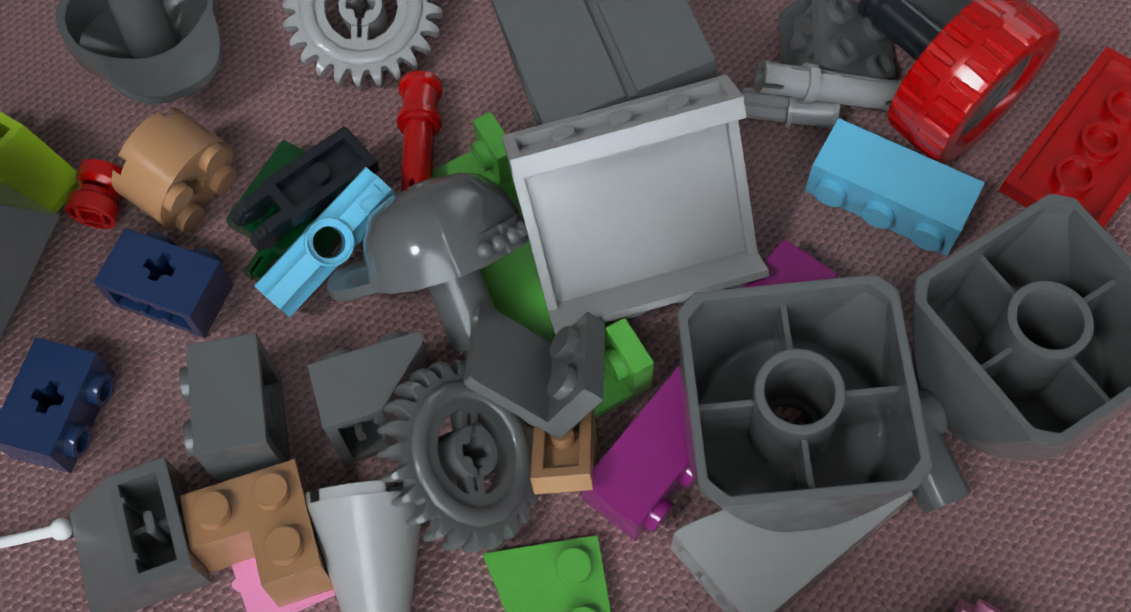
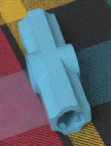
(300, 267)

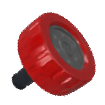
(963, 71)

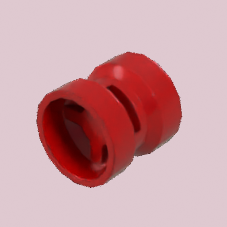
(95, 199)

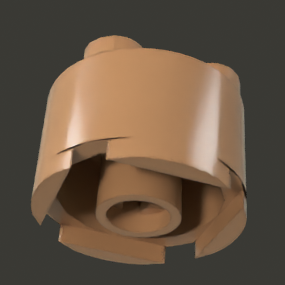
(174, 169)

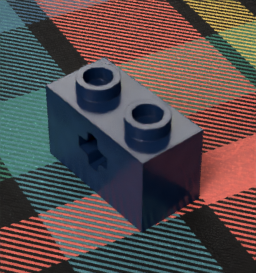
(165, 281)
(54, 405)

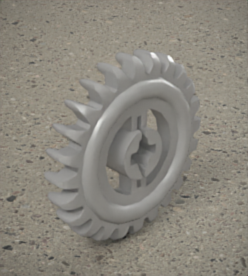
(368, 49)

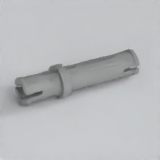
(815, 84)

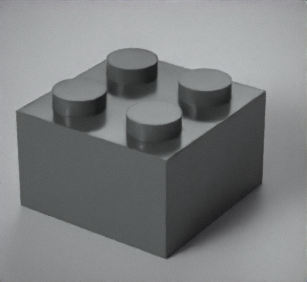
(234, 407)

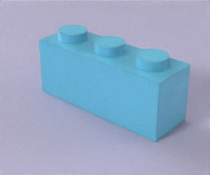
(893, 187)

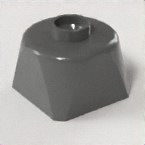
(1028, 333)
(812, 347)

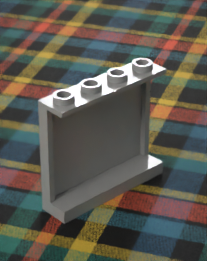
(638, 202)

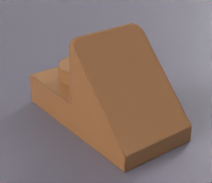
(565, 462)

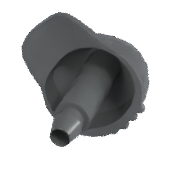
(145, 46)
(436, 240)

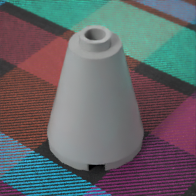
(366, 545)

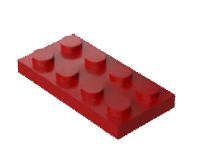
(1084, 145)

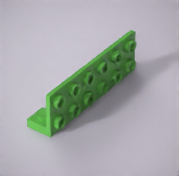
(516, 284)

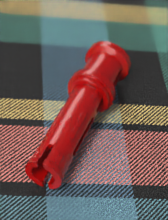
(419, 124)

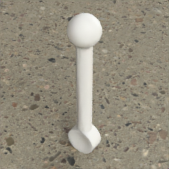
(59, 529)

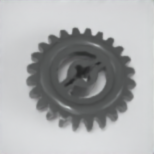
(436, 464)

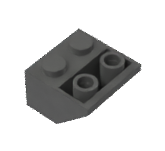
(357, 385)
(136, 540)

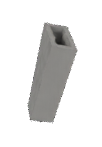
(763, 568)

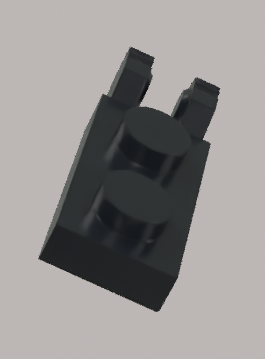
(303, 187)

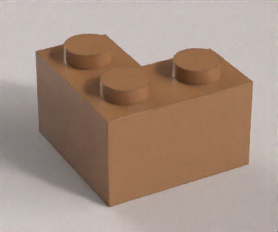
(262, 519)

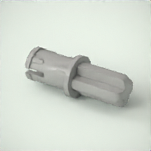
(788, 110)

